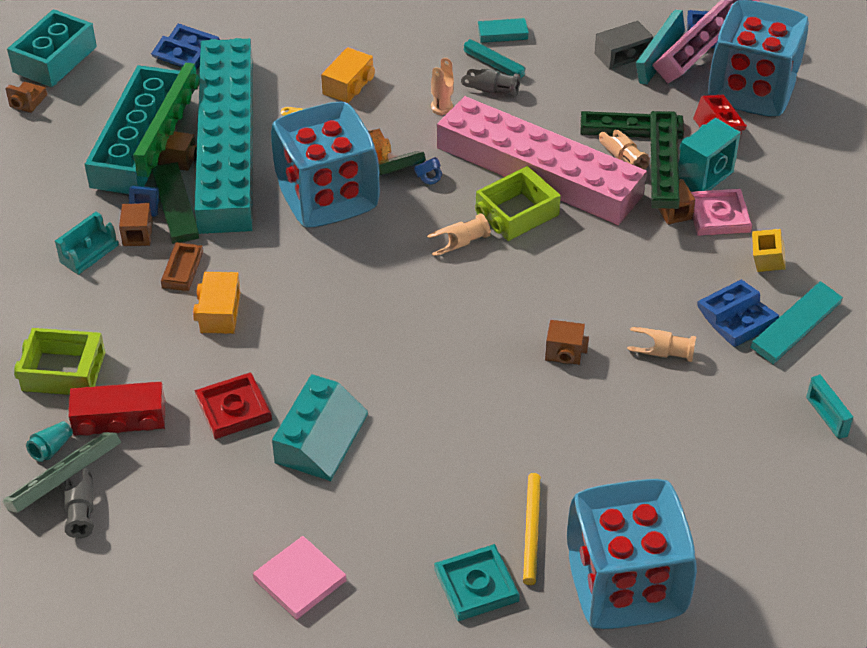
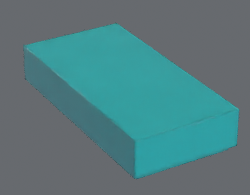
(502, 30)
(829, 407)

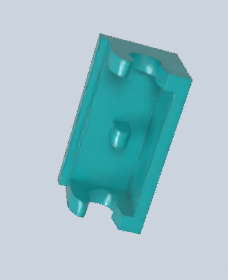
(86, 243)

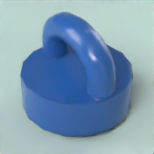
(426, 167)

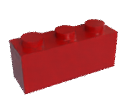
(117, 408)

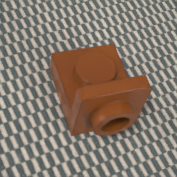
(26, 96)

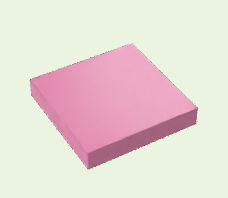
(720, 212)
(299, 577)

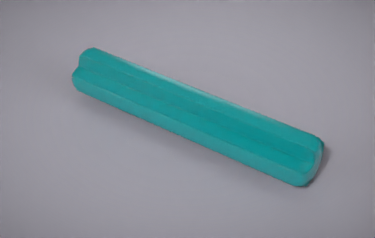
(493, 58)

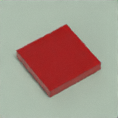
(233, 405)

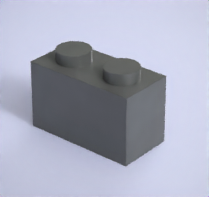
(622, 44)

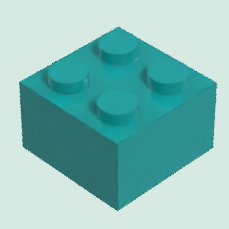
(708, 155)

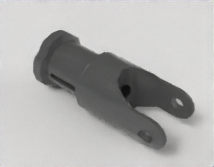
(492, 81)
(78, 506)

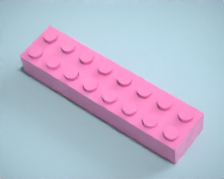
(507, 144)

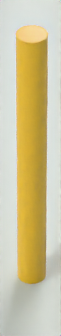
(531, 530)

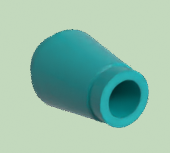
(48, 441)

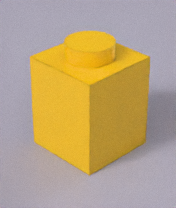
(768, 250)

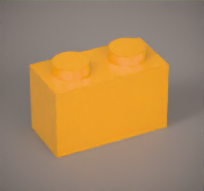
(347, 75)
(217, 302)

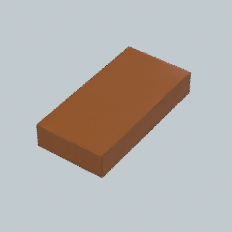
(182, 266)

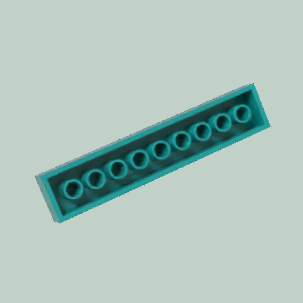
(225, 137)

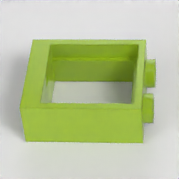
(524, 182)
(61, 342)

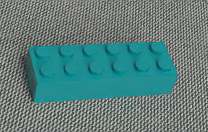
(112, 158)

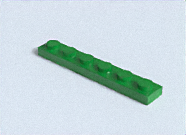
(165, 120)

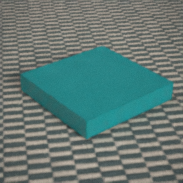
(476, 582)

